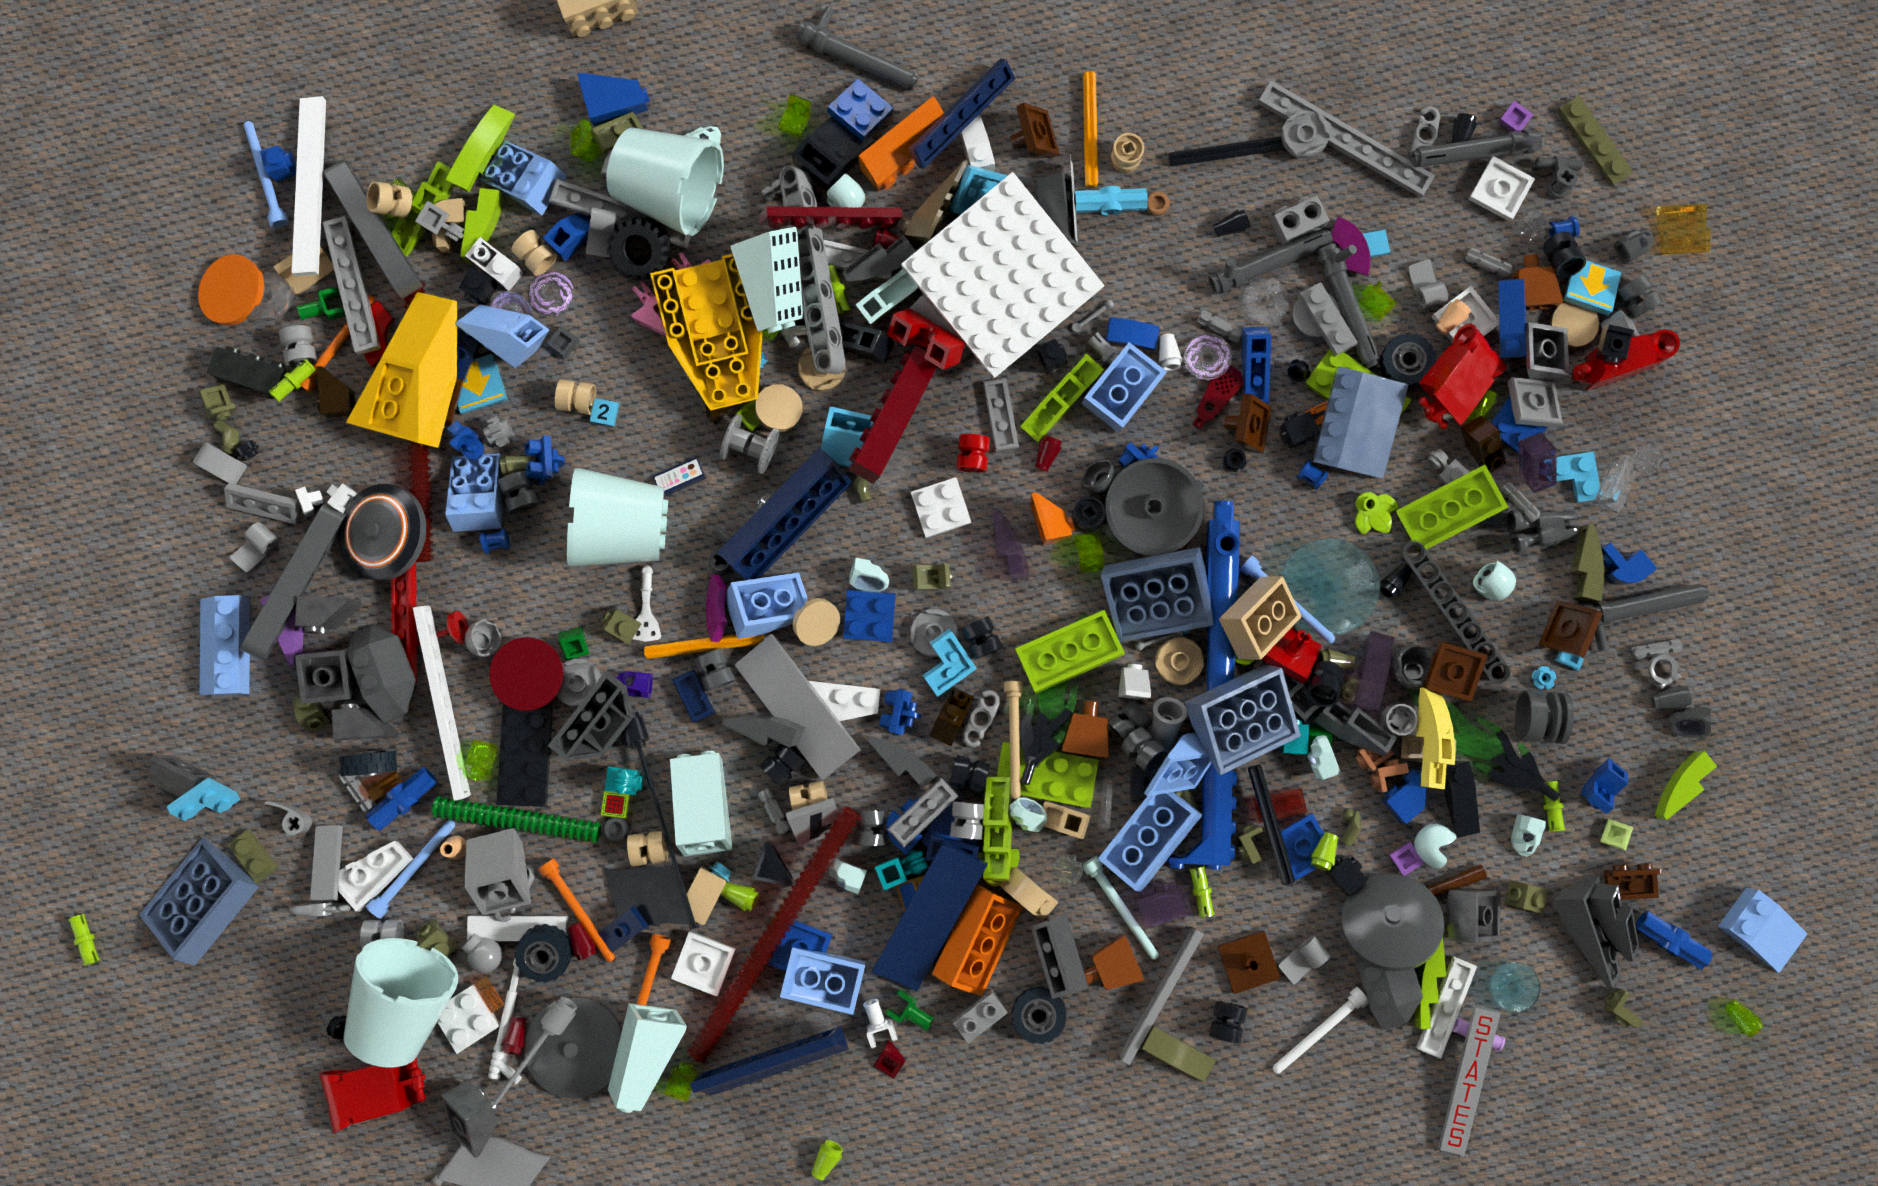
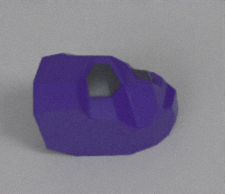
(637, 683)

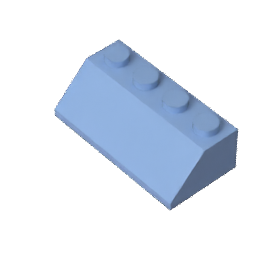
(222, 632)
(1149, 838)

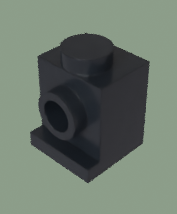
(1606, 350)
(1052, 355)

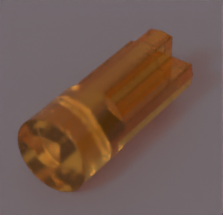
(384, 785)
(489, 994)

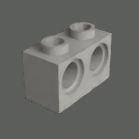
(1301, 223)
(980, 1016)

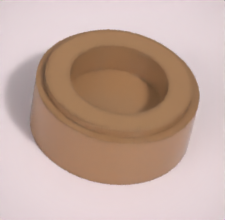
(1157, 203)

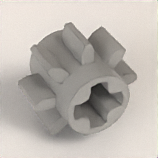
(498, 431)

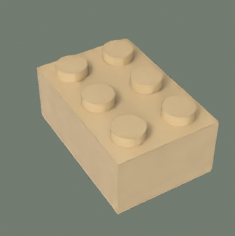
(587, 15)
(1260, 617)

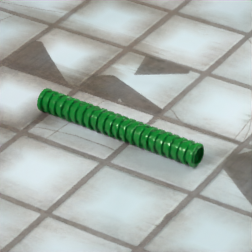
(516, 819)

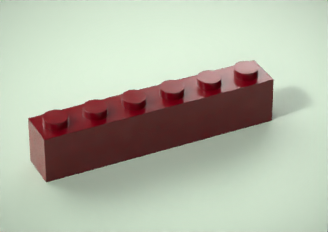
(893, 415)

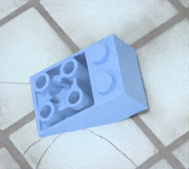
(523, 176)
(504, 332)
(474, 493)

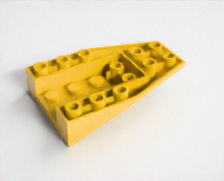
(711, 330)
(414, 376)

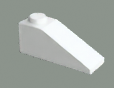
(977, 145)
(1134, 683)

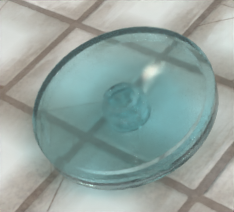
(1333, 584)

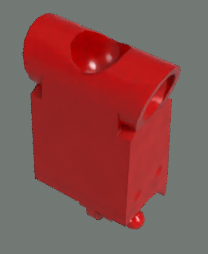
(1643, 354)
(1460, 377)
(370, 1092)

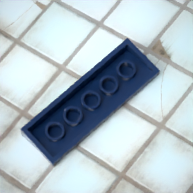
(785, 516)
(930, 916)
(771, 1062)

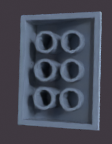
(1359, 422)
(1158, 594)
(1244, 718)
(198, 902)

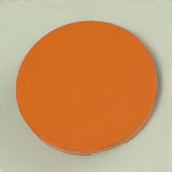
(230, 289)

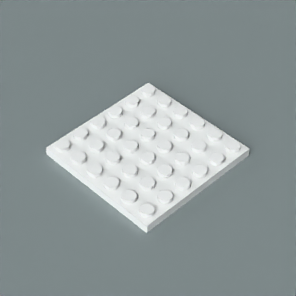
(1002, 275)

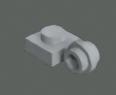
(434, 219)
(1450, 472)

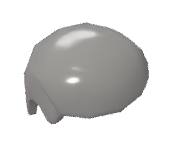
(482, 638)

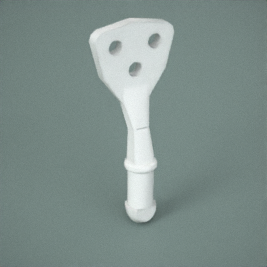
(646, 615)

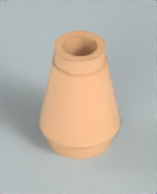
(1453, 316)
(458, 845)

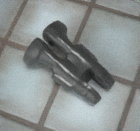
(1549, 529)

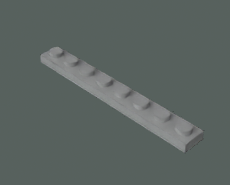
(1352, 142)

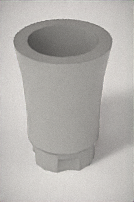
(1167, 720)

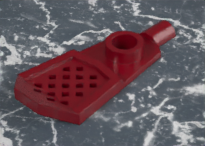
(1216, 397)

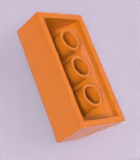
(890, 154)
(977, 941)

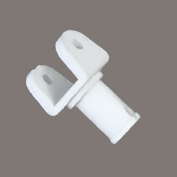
(877, 1021)

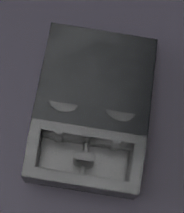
(829, 152)

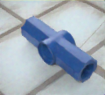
(401, 798)
(1674, 940)

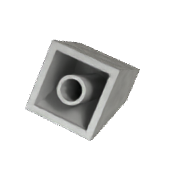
(496, 872)

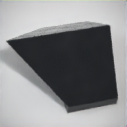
(772, 867)

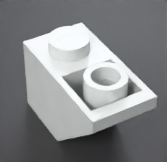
(494, 264)

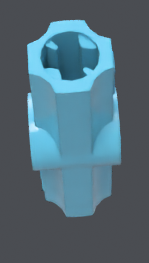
(1111, 200)

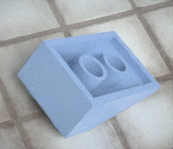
(1123, 387)
(764, 603)
(1181, 768)
(1763, 928)
(823, 980)

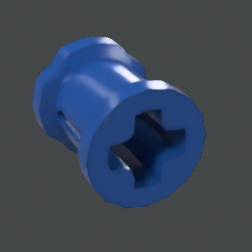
(1570, 225)
(1312, 474)
(495, 541)

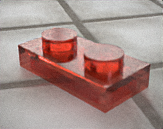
(1285, 804)

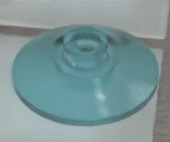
(1526, 989)

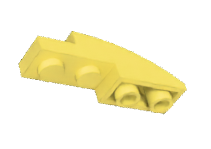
(1438, 735)

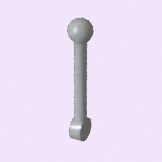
(1076, 327)
(1140, 645)

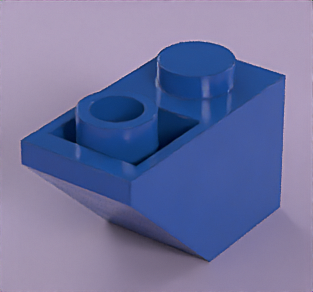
(568, 235)
(1407, 798)

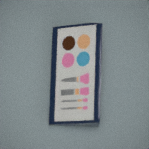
(680, 476)

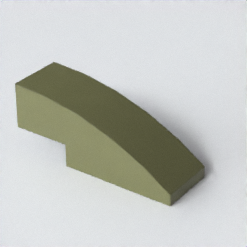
(1588, 565)
(1178, 1053)

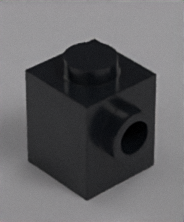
(477, 287)
(1298, 429)
(1139, 782)
(1347, 874)

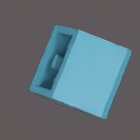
(843, 434)

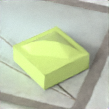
(1616, 834)

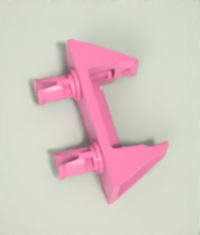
(649, 314)

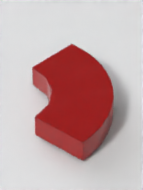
(382, 322)

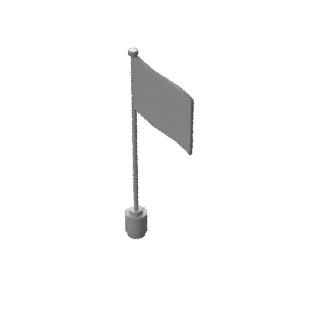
(503, 1161)

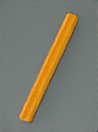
(1090, 129)
(699, 645)

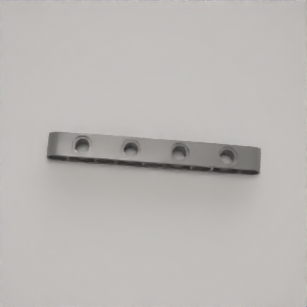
(815, 277)

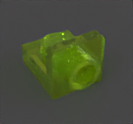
(581, 142)
(1376, 301)
(679, 1081)

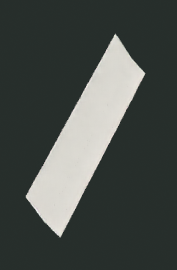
(1074, 209)

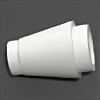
(1169, 353)

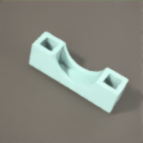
(886, 296)

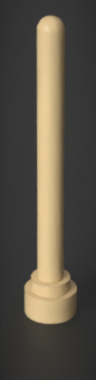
(1013, 691)

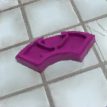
(1348, 234)
(715, 609)

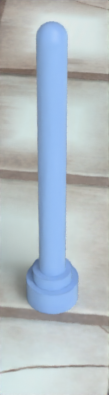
(277, 217)
(1253, 569)
(379, 906)

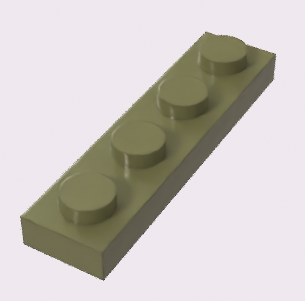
(1595, 141)

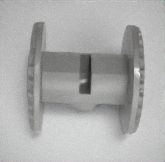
(749, 443)

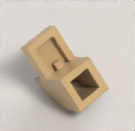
(457, 209)
(1066, 820)
(1029, 894)

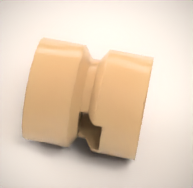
(1127, 152)
(385, 199)
(536, 255)
(573, 396)
(803, 796)
(656, 848)

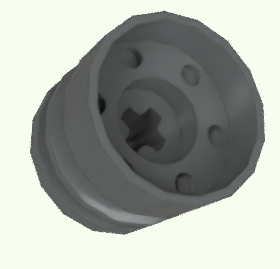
(1544, 717)

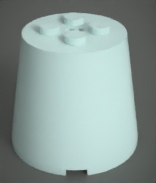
(666, 177)
(614, 520)
(396, 1000)

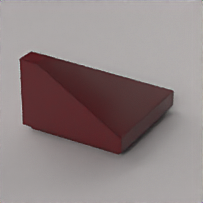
(890, 1060)

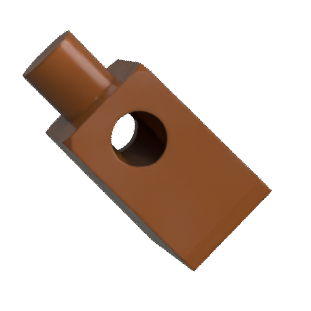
(1540, 284)
(1087, 733)
(1114, 965)

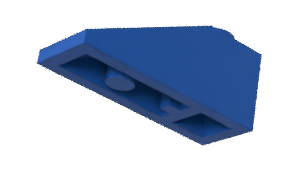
(1512, 318)
(1256, 361)

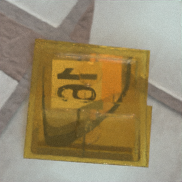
(1683, 229)

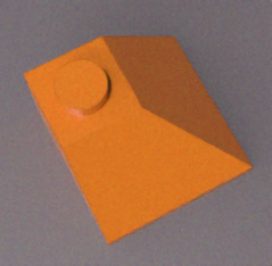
(1050, 520)

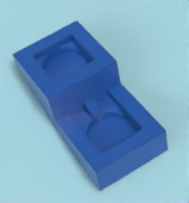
(1138, 333)

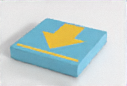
(1593, 288)
(482, 386)

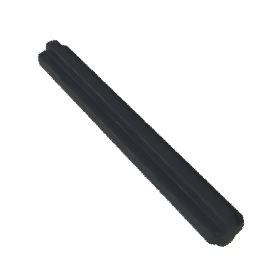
(1225, 151)
(1271, 824)

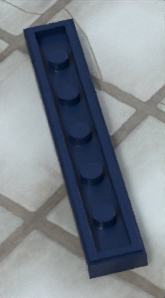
(961, 113)

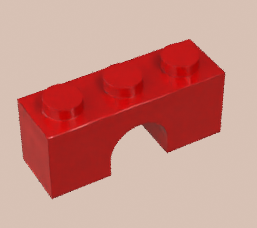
(912, 328)

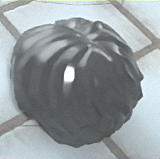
(1411, 666)

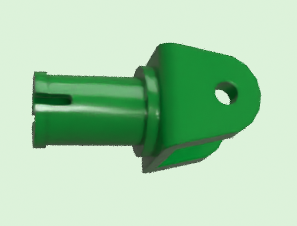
(319, 307)
(911, 1012)

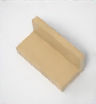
(302, 283)
(704, 894)

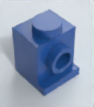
(278, 163)

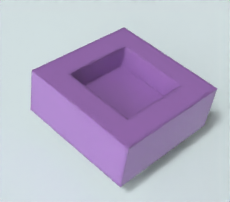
(1515, 117)
(1406, 858)

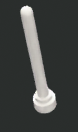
(1355, 1000)

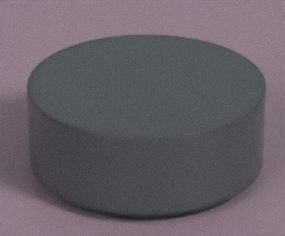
(616, 829)

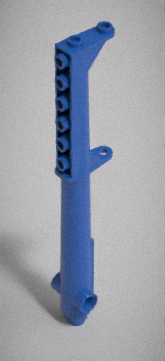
(1217, 796)

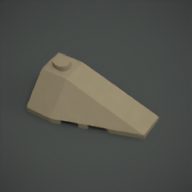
(933, 212)

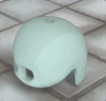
(845, 193)
(1497, 584)
(1429, 841)

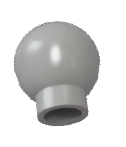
(482, 954)

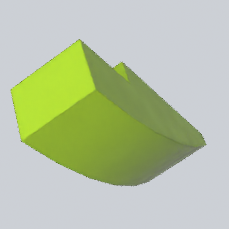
(483, 221)
(1684, 784)

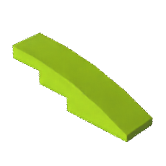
(480, 147)
(407, 231)
(1062, 397)
(997, 829)
(1427, 977)

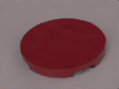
(526, 674)

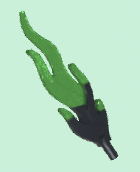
(1053, 714)
(1498, 749)

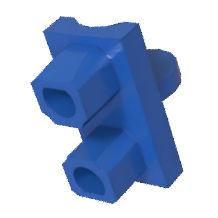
(466, 441)
(1133, 454)
(546, 459)
(902, 713)

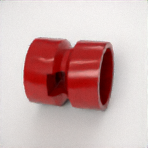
(973, 453)

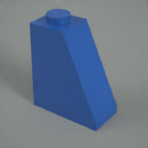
(611, 97)

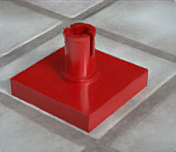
(1294, 654)

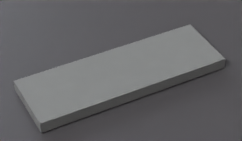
(793, 698)

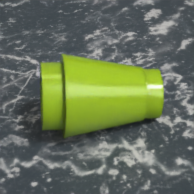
(1325, 852)
(741, 896)
(828, 1156)

